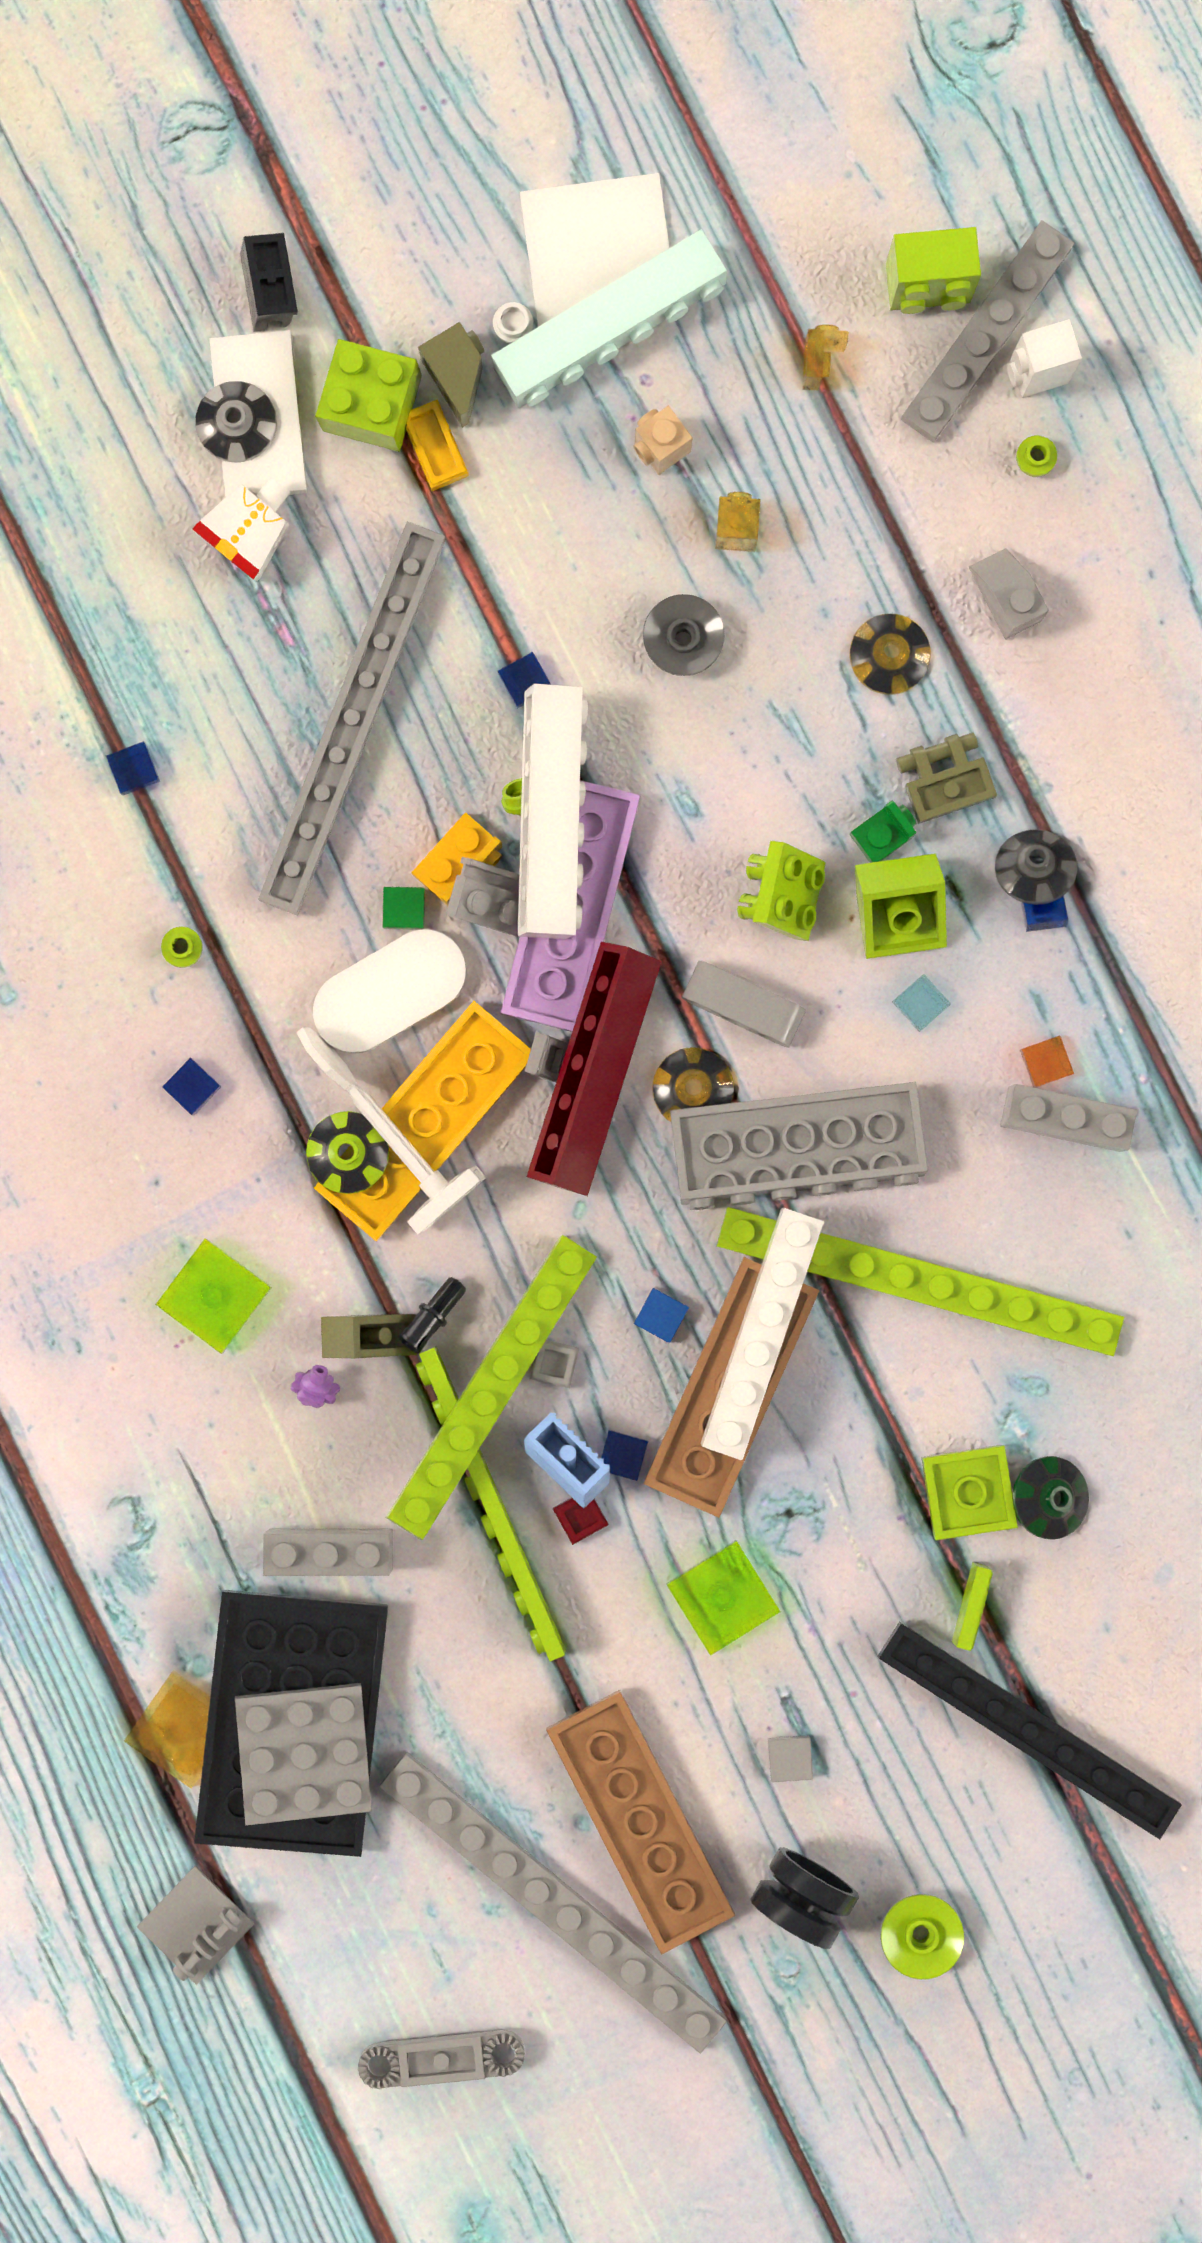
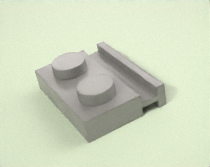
(486, 897)

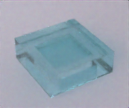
(921, 1002)

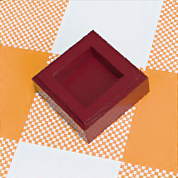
(580, 1521)

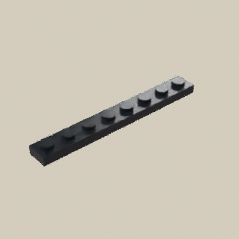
(1029, 1730)

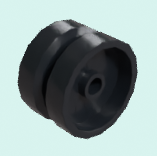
(804, 1898)

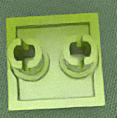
(786, 892)

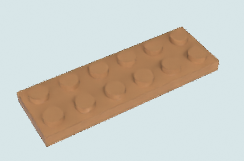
(681, 1463)
(640, 1822)

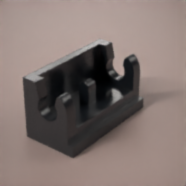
(268, 280)

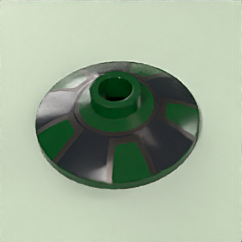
(1035, 1497)

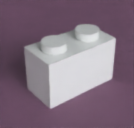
(1044, 359)

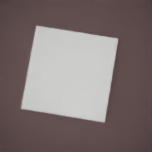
(590, 237)

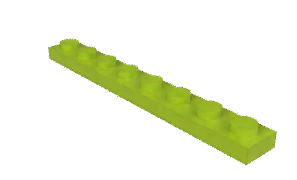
(491, 1387)
(496, 1521)

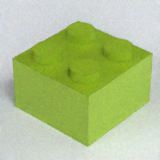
(933, 269)
(368, 395)

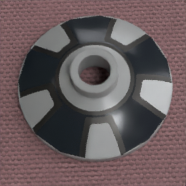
(237, 440)

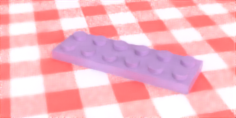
(554, 973)

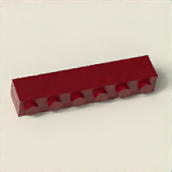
(594, 1068)

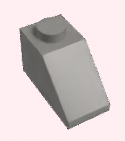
(1009, 593)

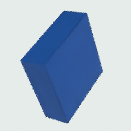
(661, 1315)

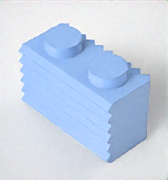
(567, 1459)

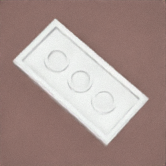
(269, 365)

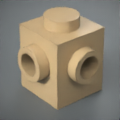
(661, 439)

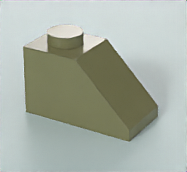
(455, 367)
(364, 1336)

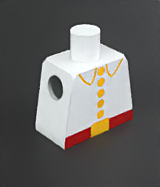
(247, 527)

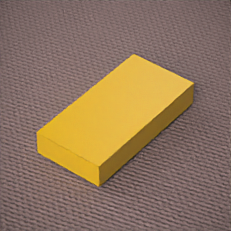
(435, 446)

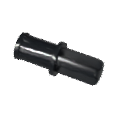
(432, 1315)

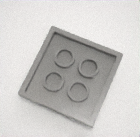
(303, 1754)

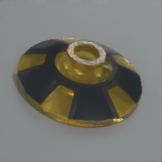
(884, 673)
(687, 1065)

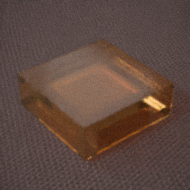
(1046, 1061)

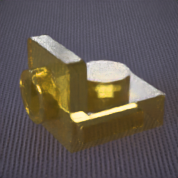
(817, 361)

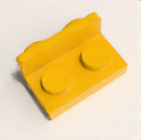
(443, 863)

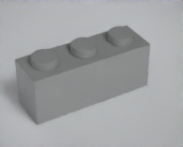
(1068, 1118)
(328, 1552)

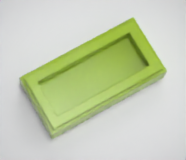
(972, 1606)

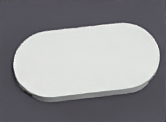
(389, 991)

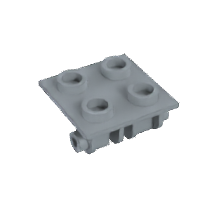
(195, 1925)

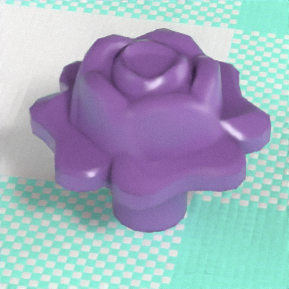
(315, 1387)

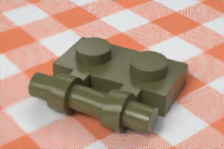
(950, 789)

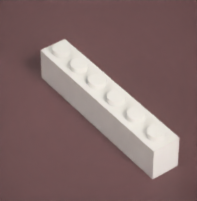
(551, 812)
(761, 1333)

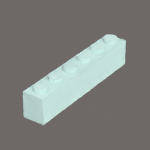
(610, 319)

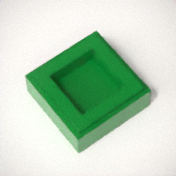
(403, 908)

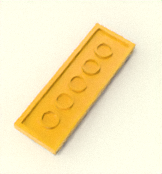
(437, 1111)

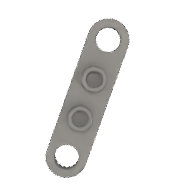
(441, 2059)

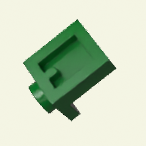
(884, 832)

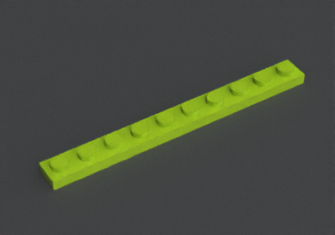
(936, 1286)

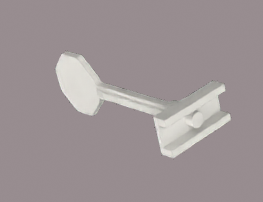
(442, 1193)

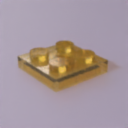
(174, 1729)

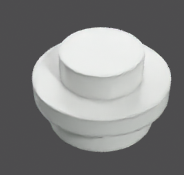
(512, 322)

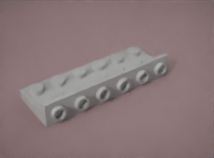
(799, 1145)

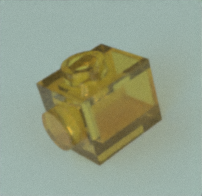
(737, 522)

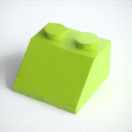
(901, 905)

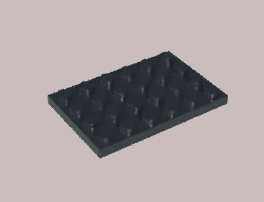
(275, 1647)

